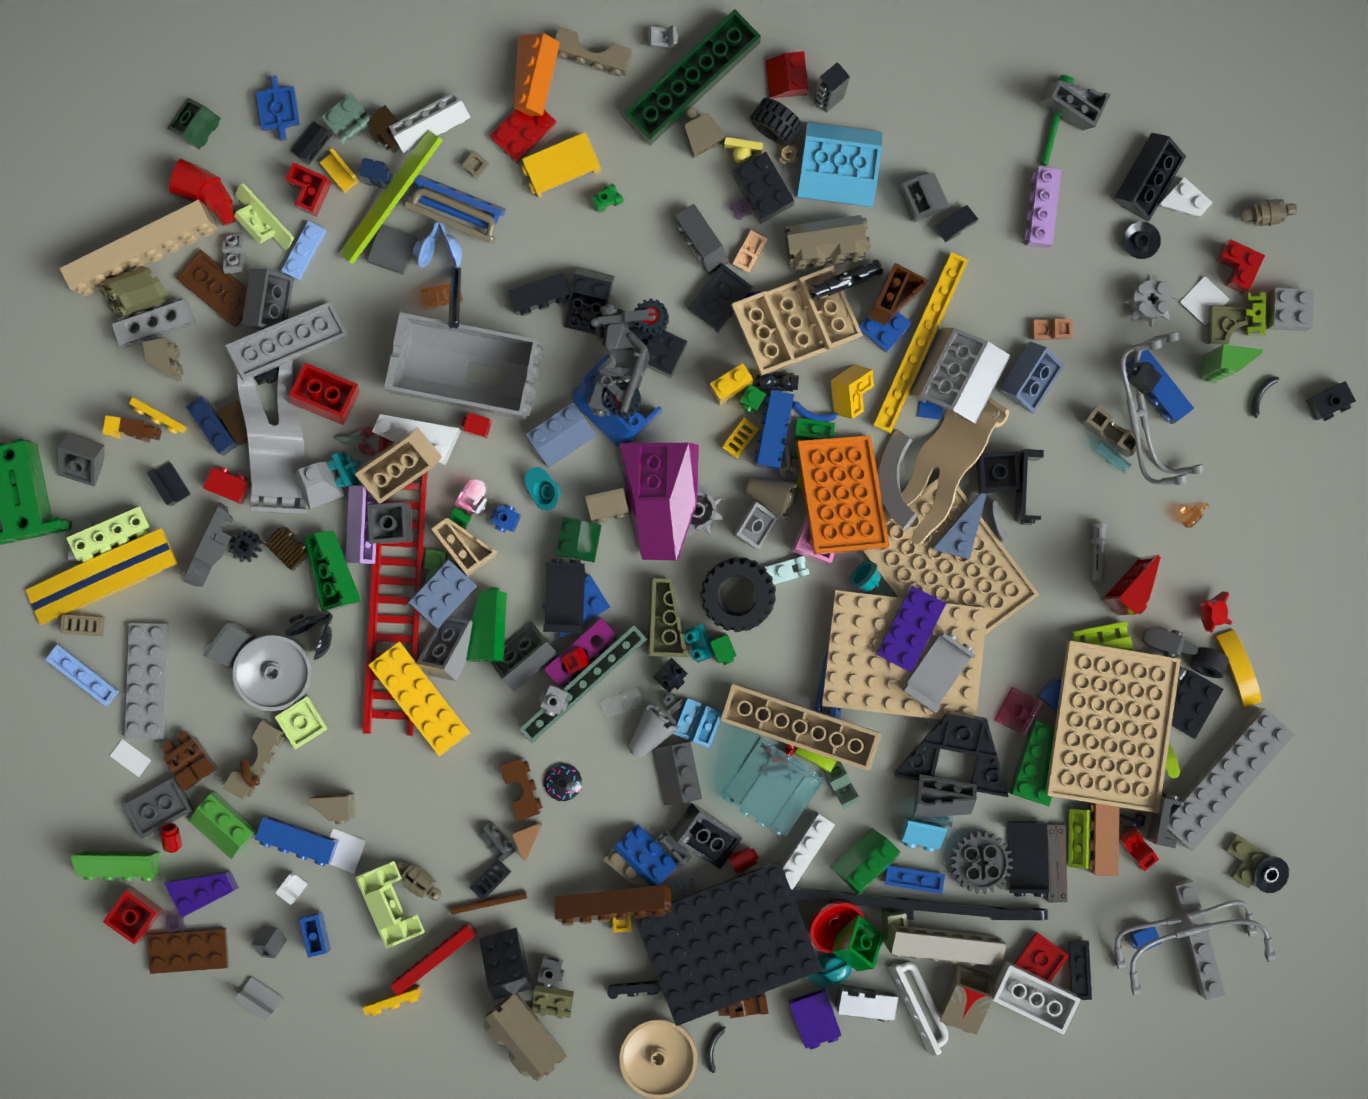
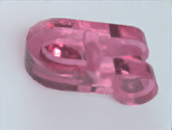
(474, 489)

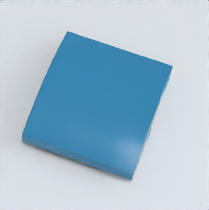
(698, 722)

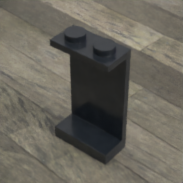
(1020, 507)
(564, 596)
(1030, 858)

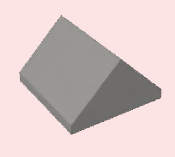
(756, 525)

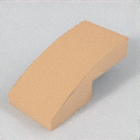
(750, 251)

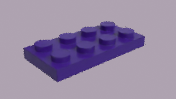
(911, 628)

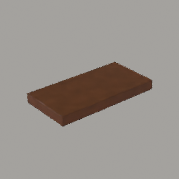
(215, 287)

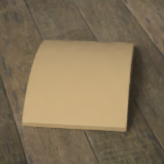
(791, 327)

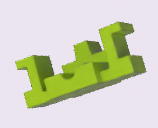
(1262, 308)

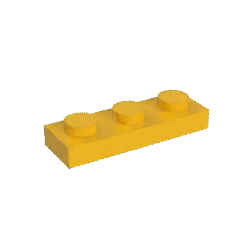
(157, 416)
(392, 1001)

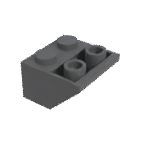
(923, 196)

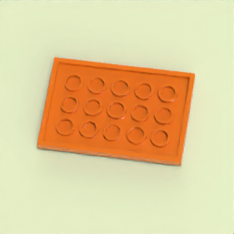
(842, 495)

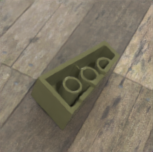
(664, 624)

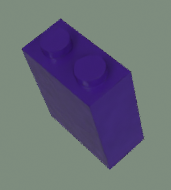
(815, 1018)

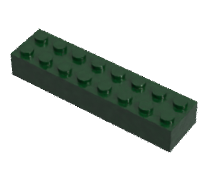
(692, 77)

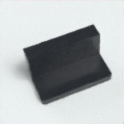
(311, 142)
(169, 484)

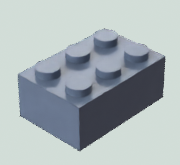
(441, 593)

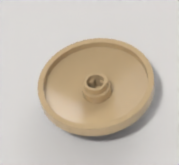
(658, 1058)

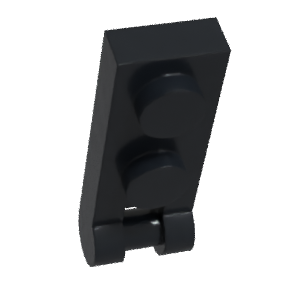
(634, 988)

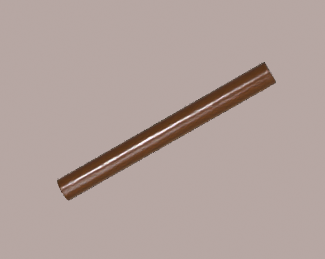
(488, 902)

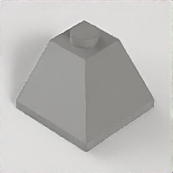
(318, 484)

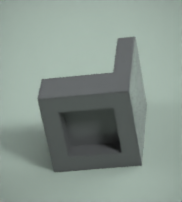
(269, 942)

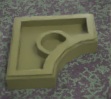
(1224, 321)

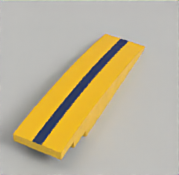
(101, 576)

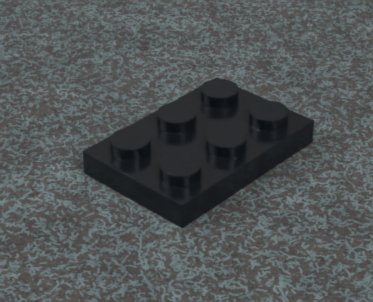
(715, 299)
(1194, 703)

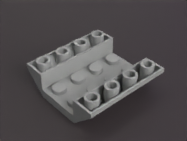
(960, 373)

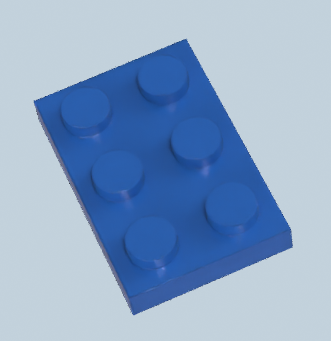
(593, 602)
(645, 856)

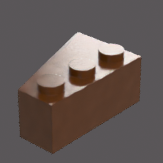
(896, 292)

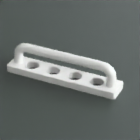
(897, 973)

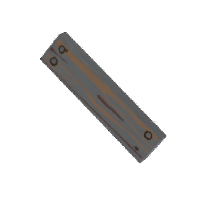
(1057, 863)

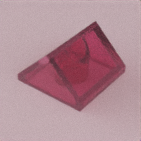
(1018, 711)

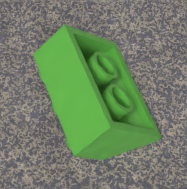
(222, 824)

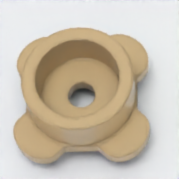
(788, 159)

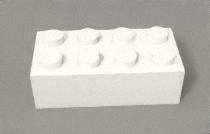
(1035, 997)

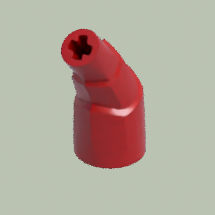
(197, 183)

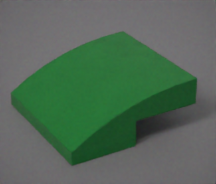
(811, 430)

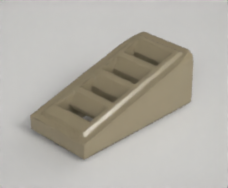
(65, 624)

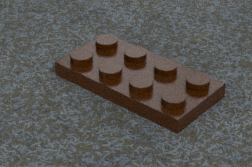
(188, 951)

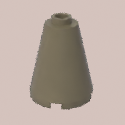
(773, 494)

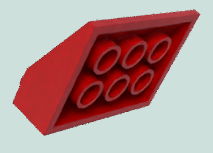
(1134, 587)

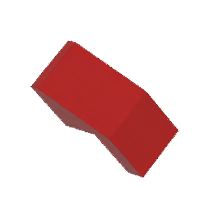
(1139, 849)

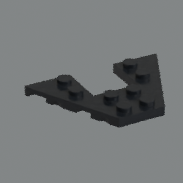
(960, 734)

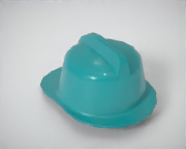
(542, 488)
(866, 576)
(833, 971)

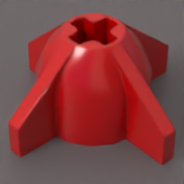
(1214, 611)

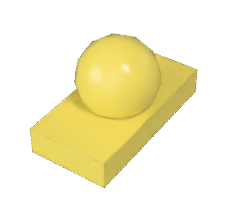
(743, 149)

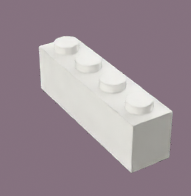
(435, 117)
(806, 848)

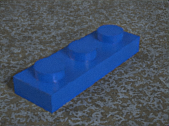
(914, 879)

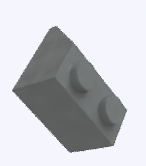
(80, 459)
(390, 523)

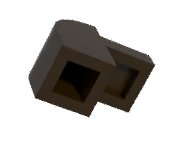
(380, 129)

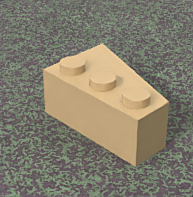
(462, 547)

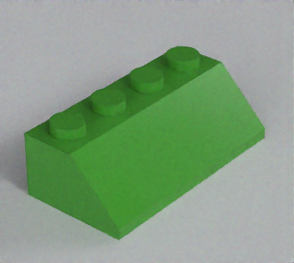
(1226, 361)
(116, 864)

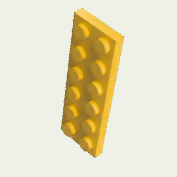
(419, 698)

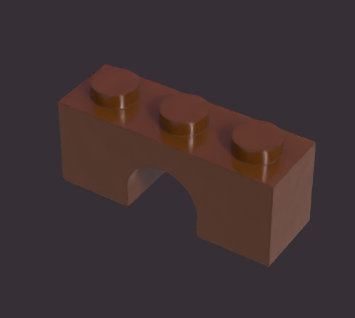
(517, 772)

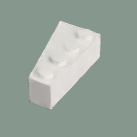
(440, 436)

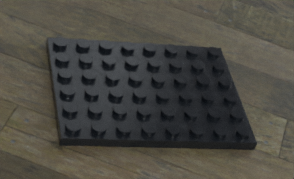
(728, 943)

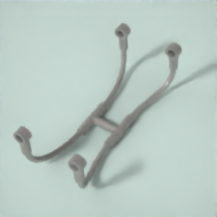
(1150, 344)
(1189, 930)

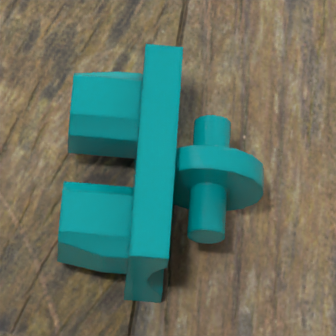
(346, 468)
(699, 643)

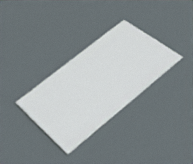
(130, 758)

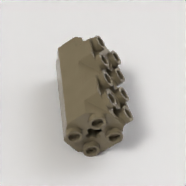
(826, 241)
(530, 1043)

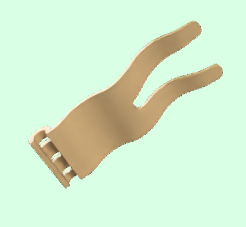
(953, 451)

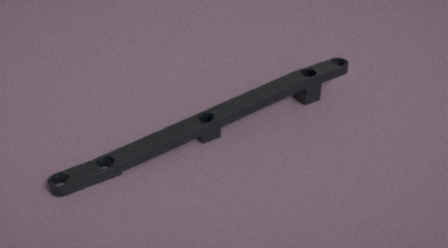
(909, 905)

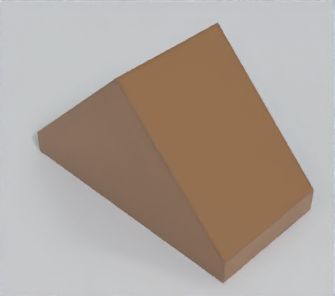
(525, 839)

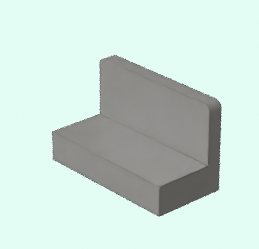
(259, 998)

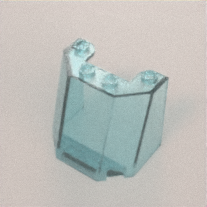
(771, 786)

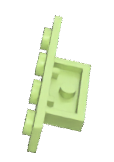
(259, 219)

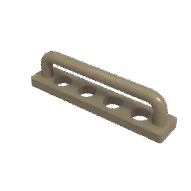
(412, 205)

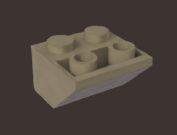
(164, 356)

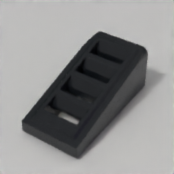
(478, 891)

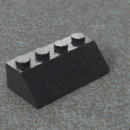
(1150, 176)

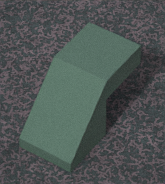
(842, 786)

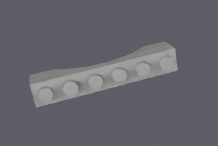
(1204, 960)

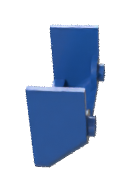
(614, 427)

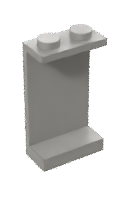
(938, 671)

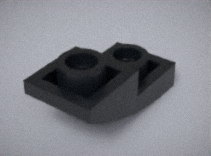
(956, 223)

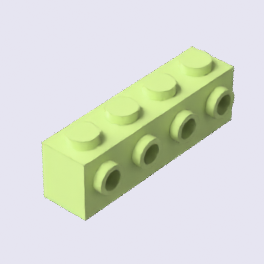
(108, 534)

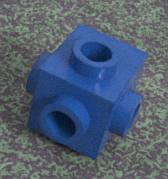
(512, 518)

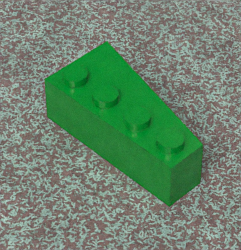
(330, 572)

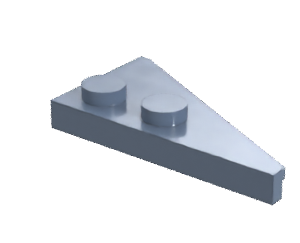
(961, 536)

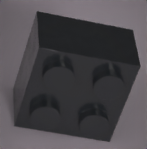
(998, 472)

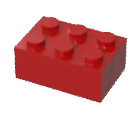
(324, 393)

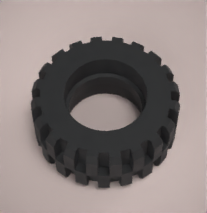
(712, 594)

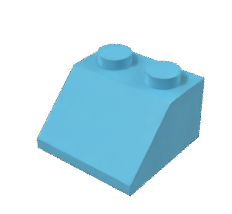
(922, 834)

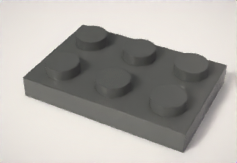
(158, 807)

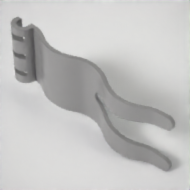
(274, 450)

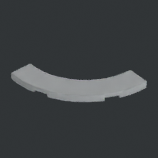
(889, 480)

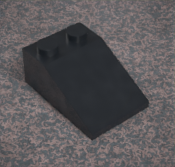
(705, 836)

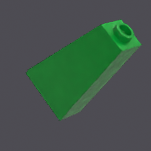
(488, 627)

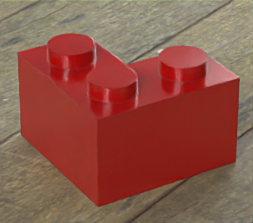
(312, 185)
(1244, 264)

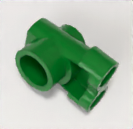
(606, 198)

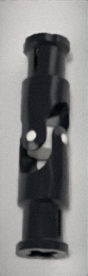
(844, 281)

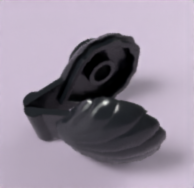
(300, 624)

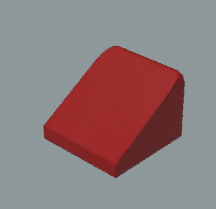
(575, 660)

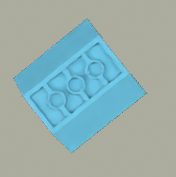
(840, 164)

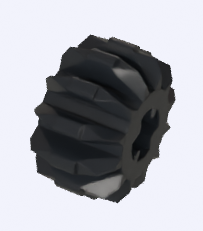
(243, 553)

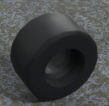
(1209, 662)

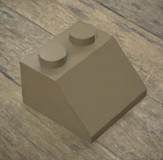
(607, 505)
(335, 806)

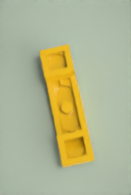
(1240, 668)

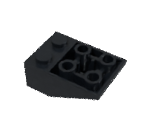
(587, 295)

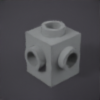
(557, 693)

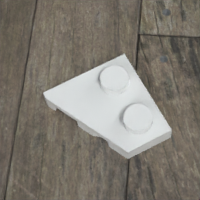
(1186, 199)

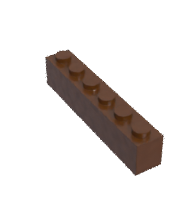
(613, 904)

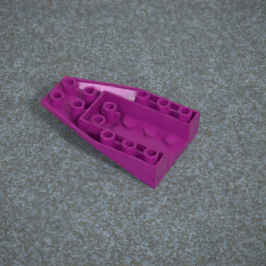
(660, 495)

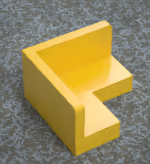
(848, 390)

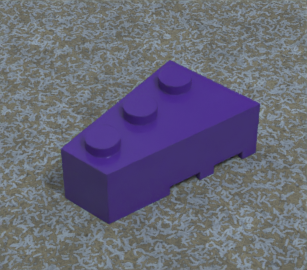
(196, 892)

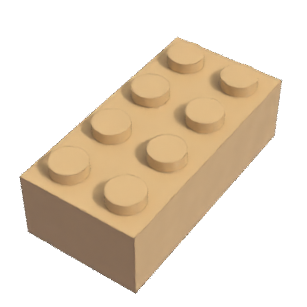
(398, 465)

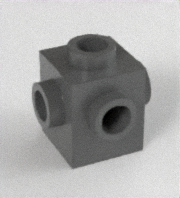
(549, 964)

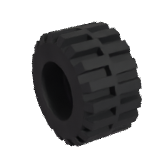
(775, 121)

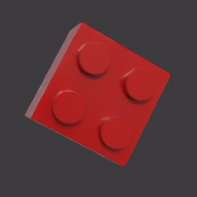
(133, 915)

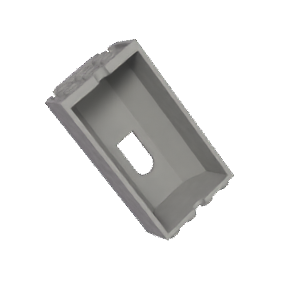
(434, 361)

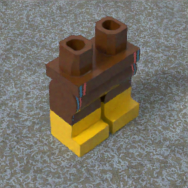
(139, 430)

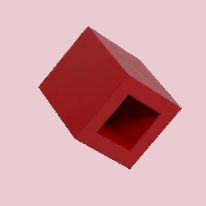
(476, 425)

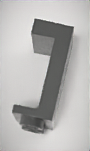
(1160, 820)

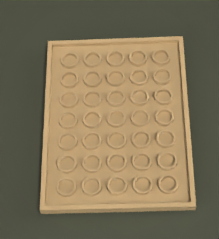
(985, 580)
(867, 682)
(1113, 727)

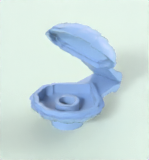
(424, 249)

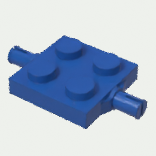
(278, 108)

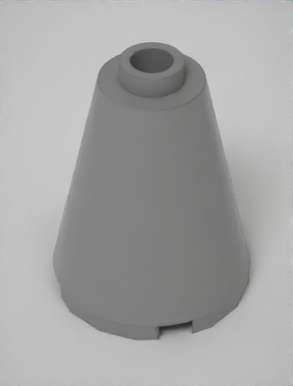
(651, 730)

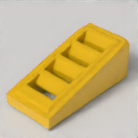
(730, 450)

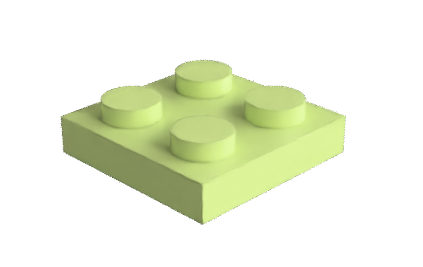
(301, 722)

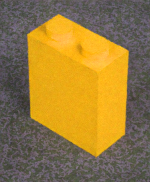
(731, 384)

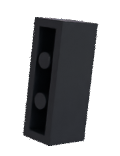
(539, 294)

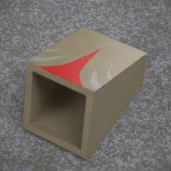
(967, 999)

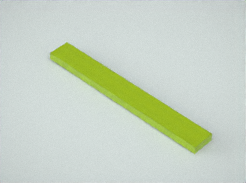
(390, 196)

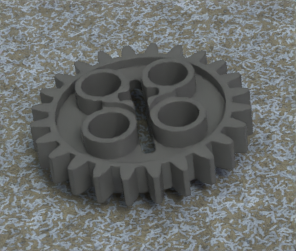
(998, 859)

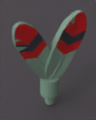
(355, 440)

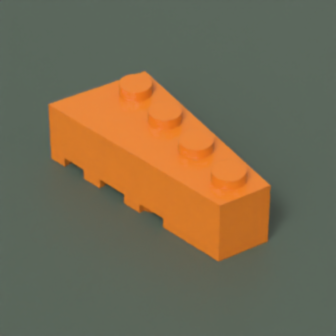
(534, 72)

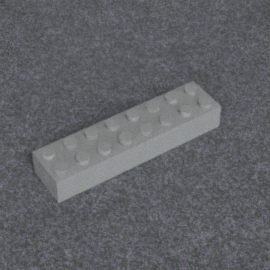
(1227, 777)

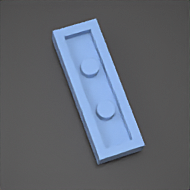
(303, 250)

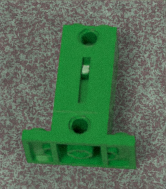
(24, 495)

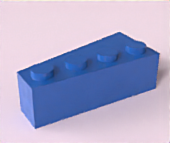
(774, 430)

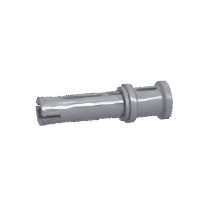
(1099, 541)

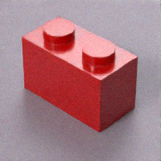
(227, 485)

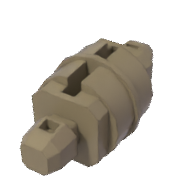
(1268, 212)
(418, 881)

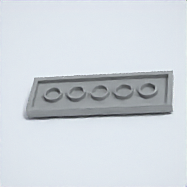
(286, 341)
(146, 681)

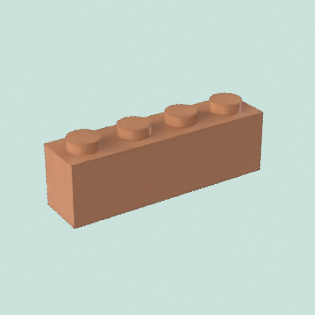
(1104, 840)

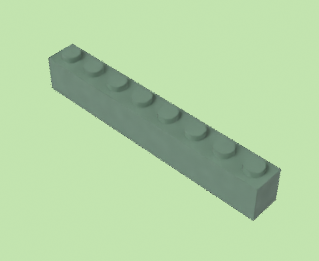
(586, 681)

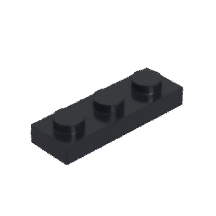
(1080, 969)

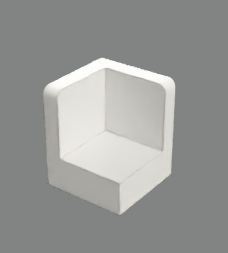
(291, 888)

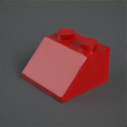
(787, 75)

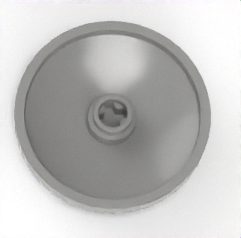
(271, 672)

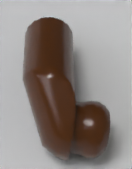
(250, 780)

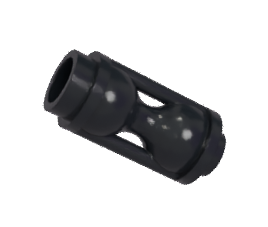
(787, 381)

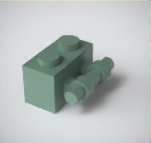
(344, 116)

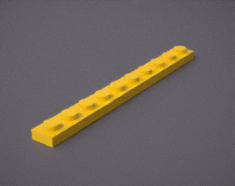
(920, 342)

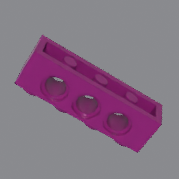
(601, 629)

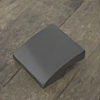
(392, 249)

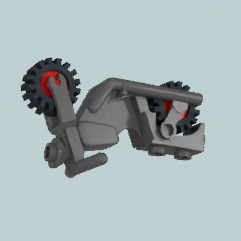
(629, 353)

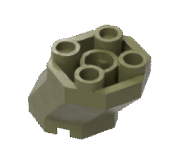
(133, 291)

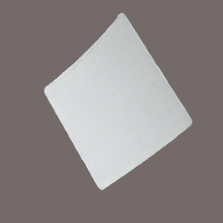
(1202, 297)
(347, 851)

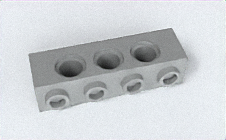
(183, 318)

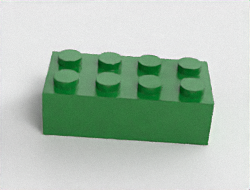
(1033, 765)

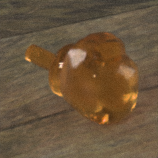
(1190, 517)

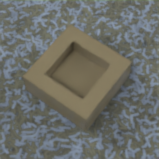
(475, 164)

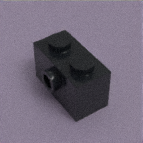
(1331, 400)

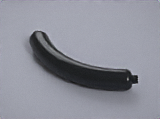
(1259, 393)
(710, 1048)

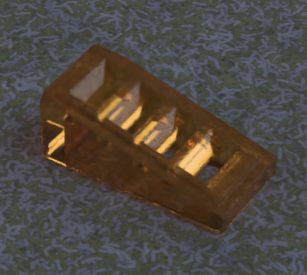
(436, 304)

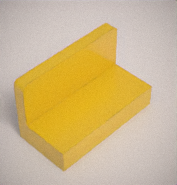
(339, 171)

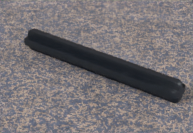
(454, 304)

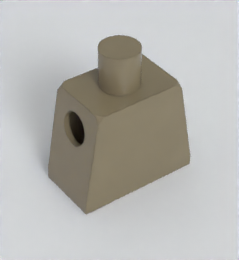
(702, 133)

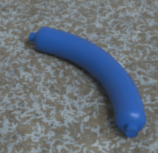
(813, 416)

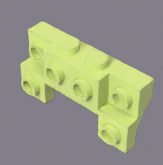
(385, 906)

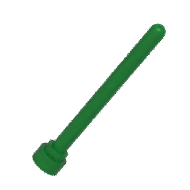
(1053, 127)

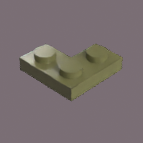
(1249, 857)

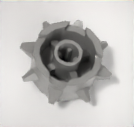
(1142, 308)
(708, 513)

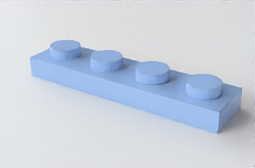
(82, 675)

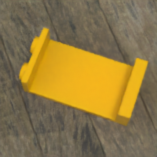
(560, 164)

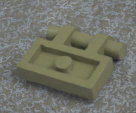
(555, 998)

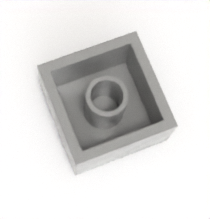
(1290, 309)

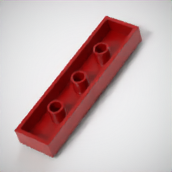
(431, 960)

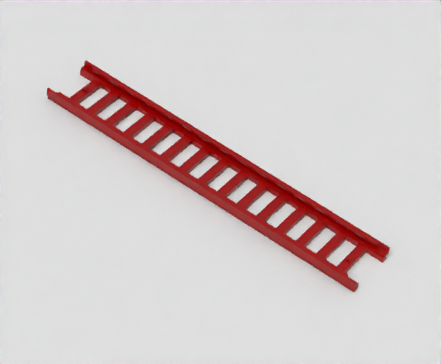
(375, 599)

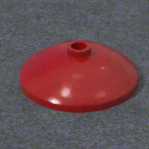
(824, 930)

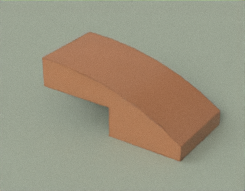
(1051, 329)

